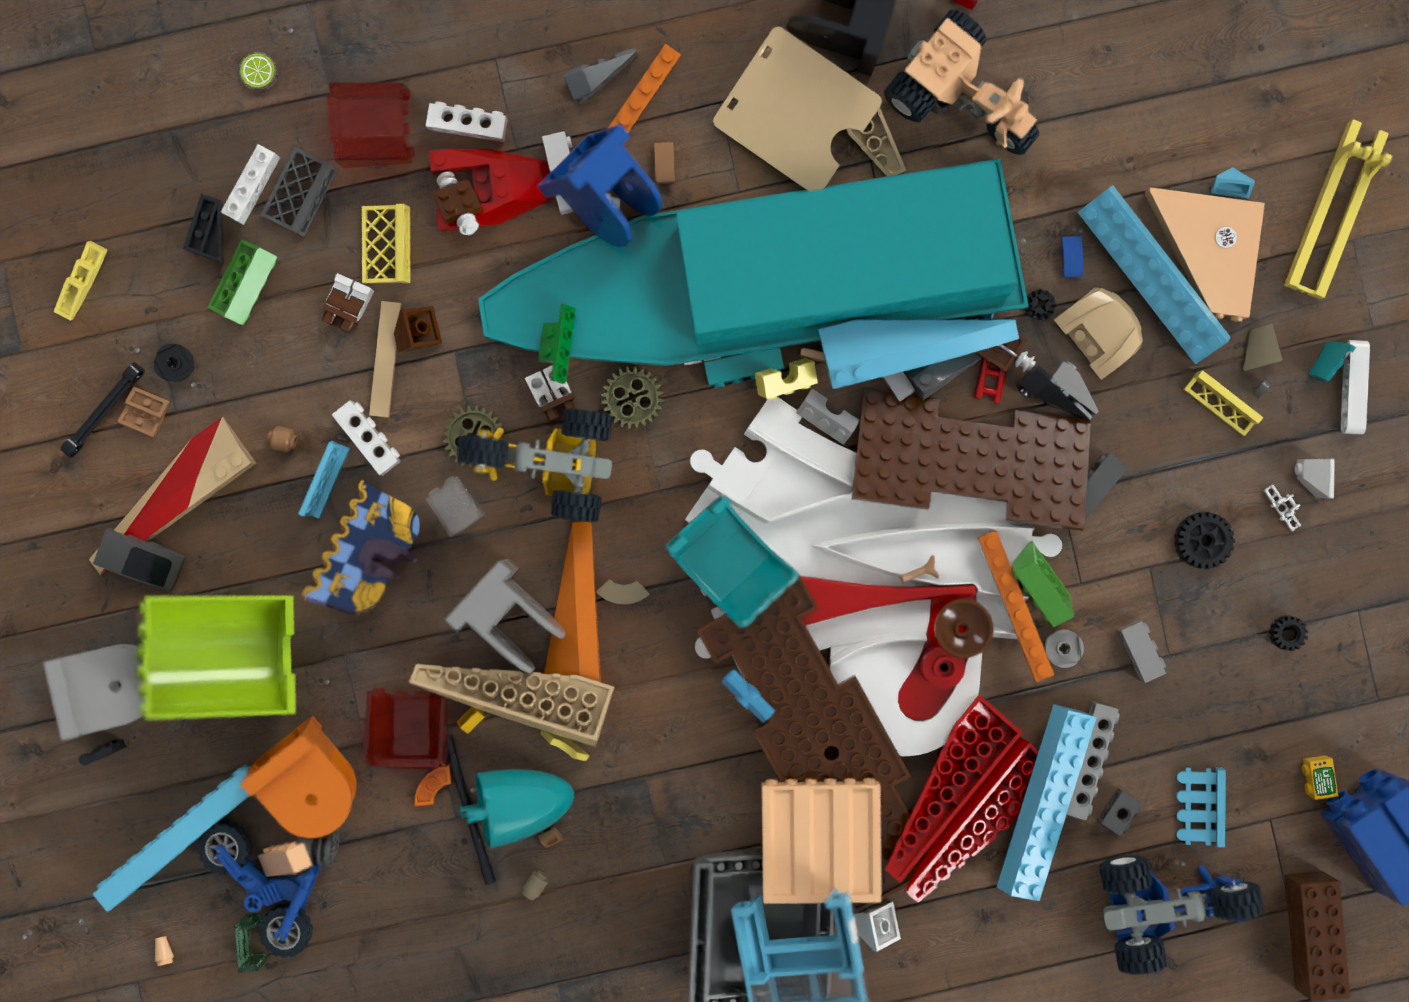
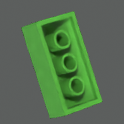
(242, 282)
(1043, 585)

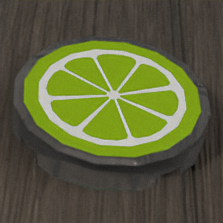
(258, 71)

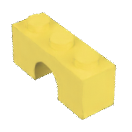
(800, 376)

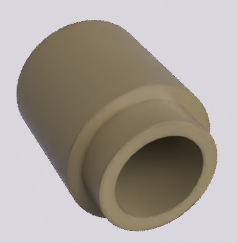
(535, 885)

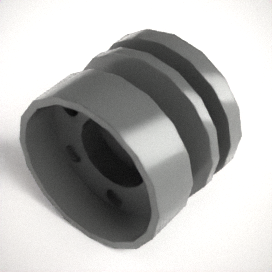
(324, 847)

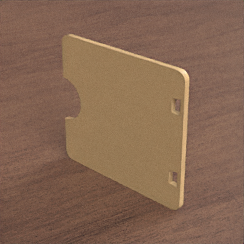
(795, 108)

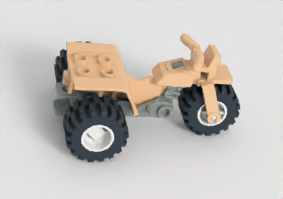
(945, 72)

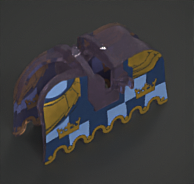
(377, 529)

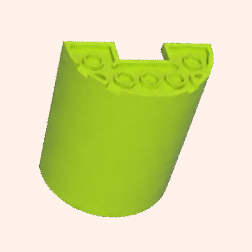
(215, 656)

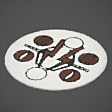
(1226, 237)

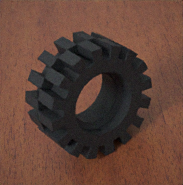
(1300, 633)

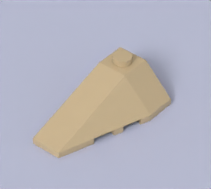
(879, 145)

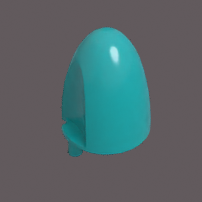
(517, 804)

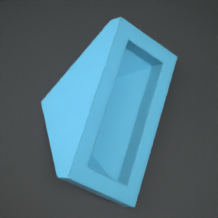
(1233, 184)

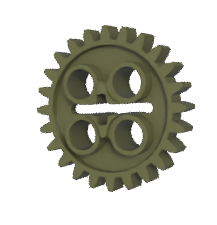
(639, 413)
(456, 428)

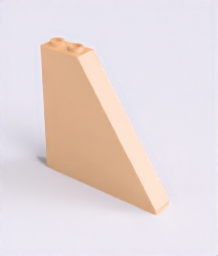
(1216, 273)

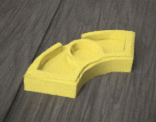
(566, 745)

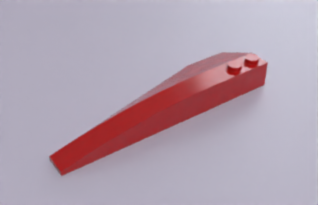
(979, 820)

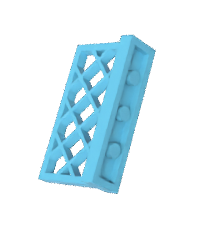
(324, 480)

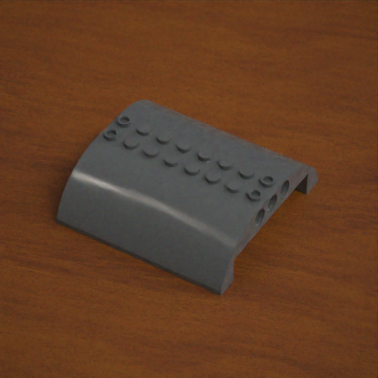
(718, 885)

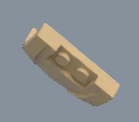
(1102, 329)

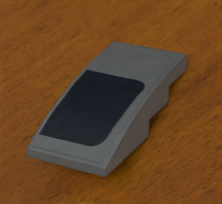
(139, 559)

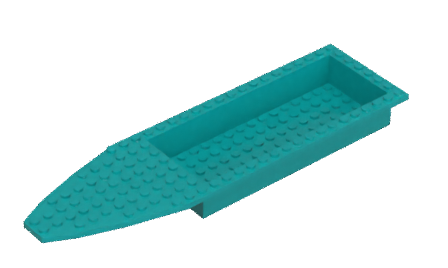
(775, 270)

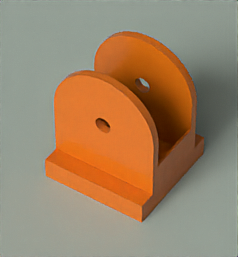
(304, 782)

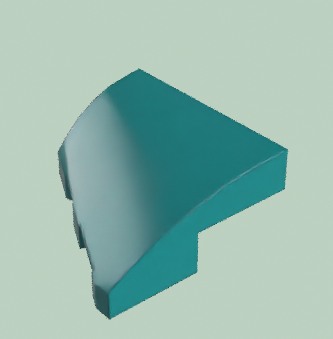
(1330, 360)

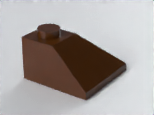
(416, 329)

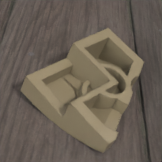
(1261, 348)

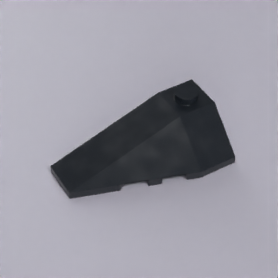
(1042, 387)

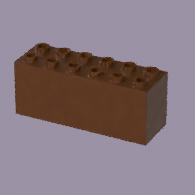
(1317, 936)

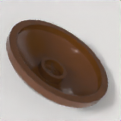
(977, 628)

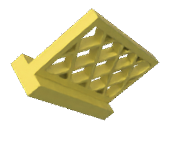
(401, 241)

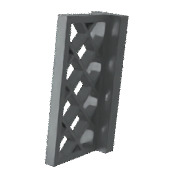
(314, 194)

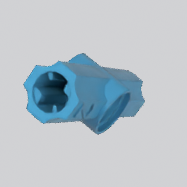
(748, 695)

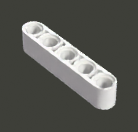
(1355, 388)

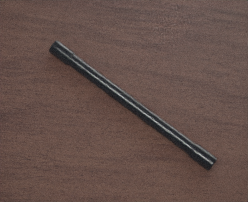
(485, 866)

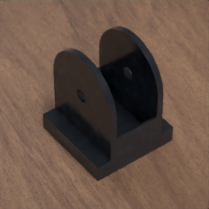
(859, 40)

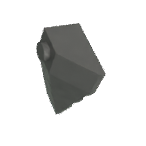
(587, 81)
(932, 377)

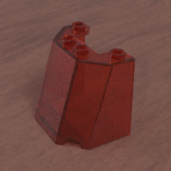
(369, 124)
(406, 730)

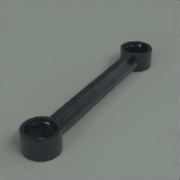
(75, 443)

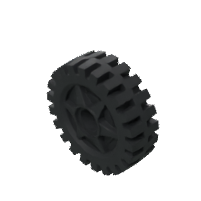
(1219, 540)

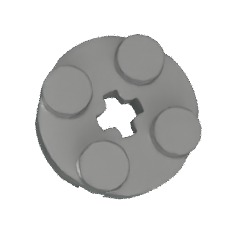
(1072, 654)

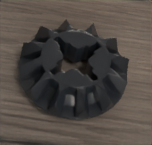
(1038, 313)

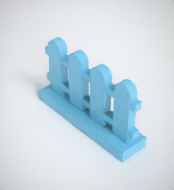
(1209, 797)

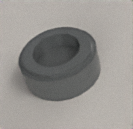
(1261, 388)

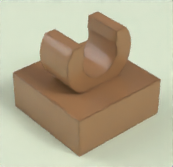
(550, 837)

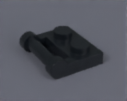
(101, 752)

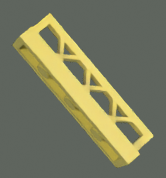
(1227, 397)

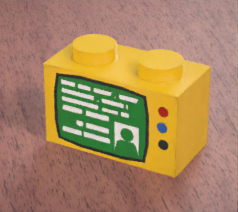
(1320, 777)

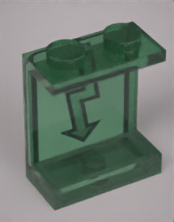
(245, 960)

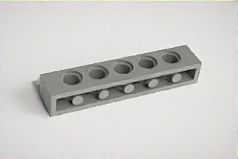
(1095, 771)

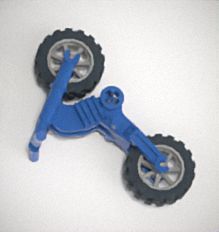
(261, 889)

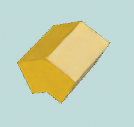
(470, 719)

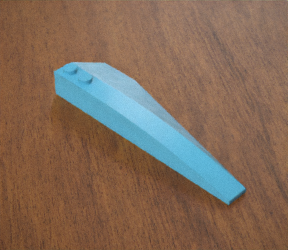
(879, 348)

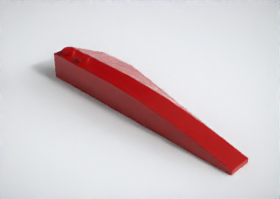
(967, 758)

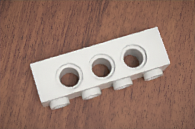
(494, 132)
(250, 184)
(345, 416)

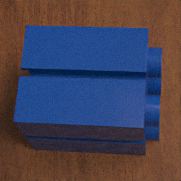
(1375, 831)

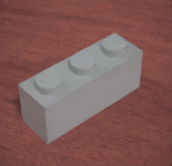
(1142, 651)

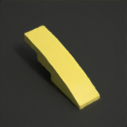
(80, 281)

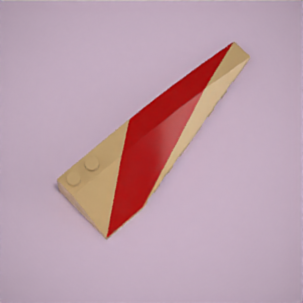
(194, 475)

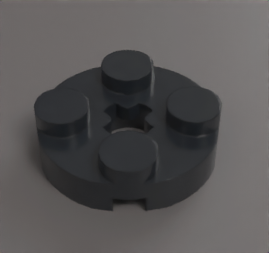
(163, 359)

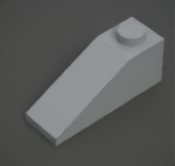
(1072, 382)

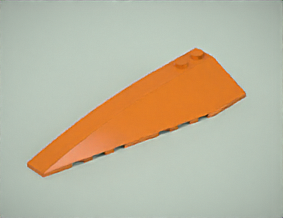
(576, 611)

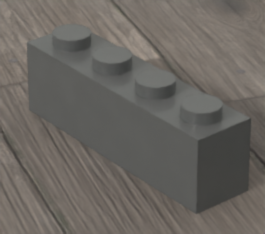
(1102, 479)

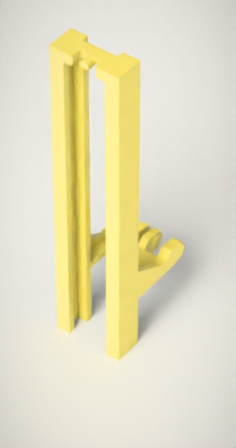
(1373, 162)

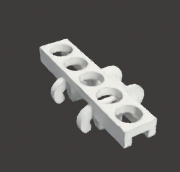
(1282, 500)

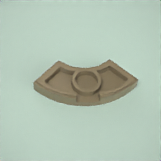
(621, 593)

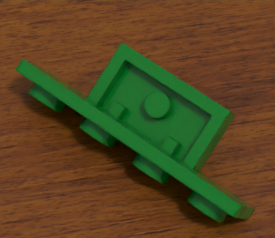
(556, 343)

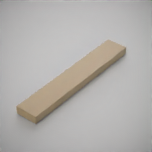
(384, 360)

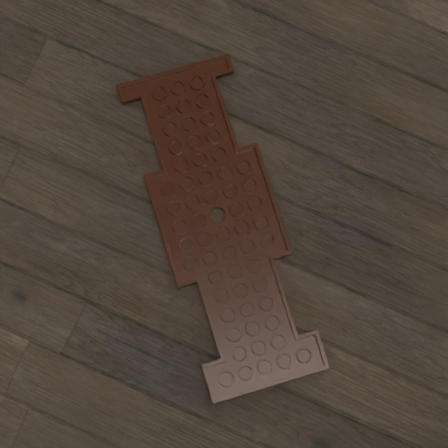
(814, 712)

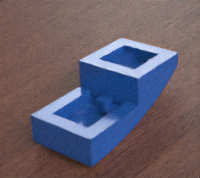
(1072, 256)

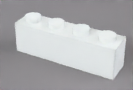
(556, 149)

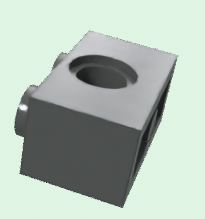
(1119, 801)

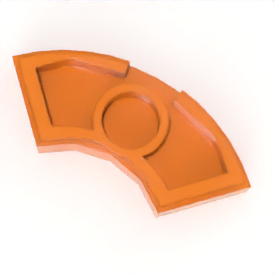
(431, 785)

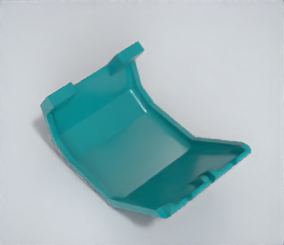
(730, 562)

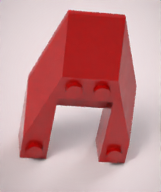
(501, 182)

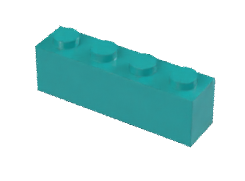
(742, 366)

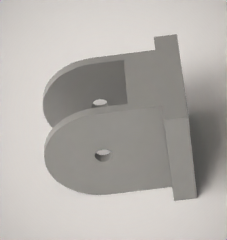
(491, 602)
(88, 689)

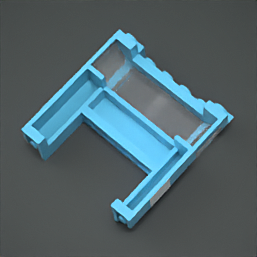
(803, 967)

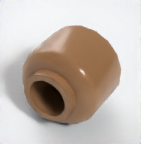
(282, 439)

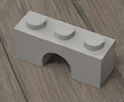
(837, 426)

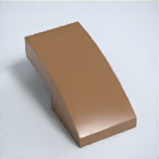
(664, 163)

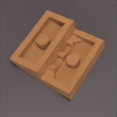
(143, 412)

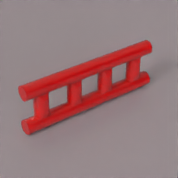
(981, 389)

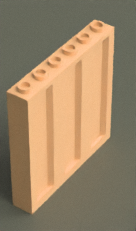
(821, 840)

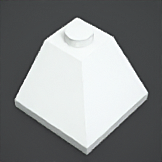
(1316, 476)
(878, 925)

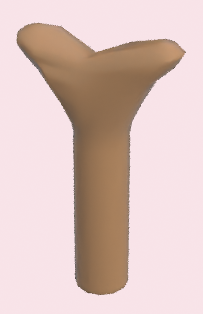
(928, 568)

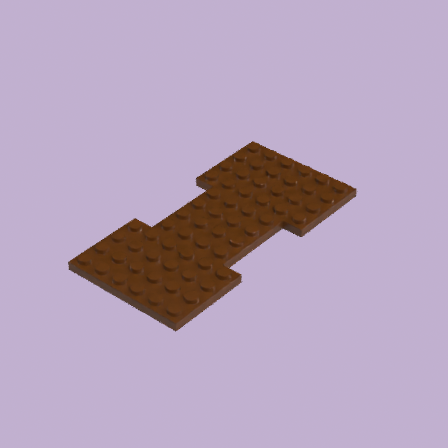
(1031, 466)

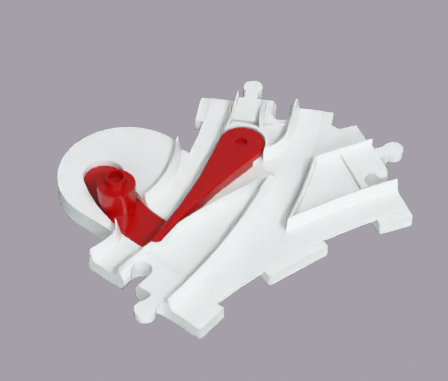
(853, 567)

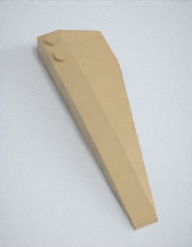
(552, 703)

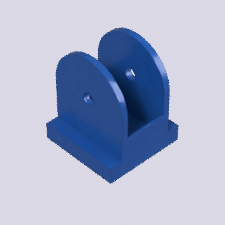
(588, 175)

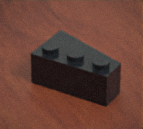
(206, 230)

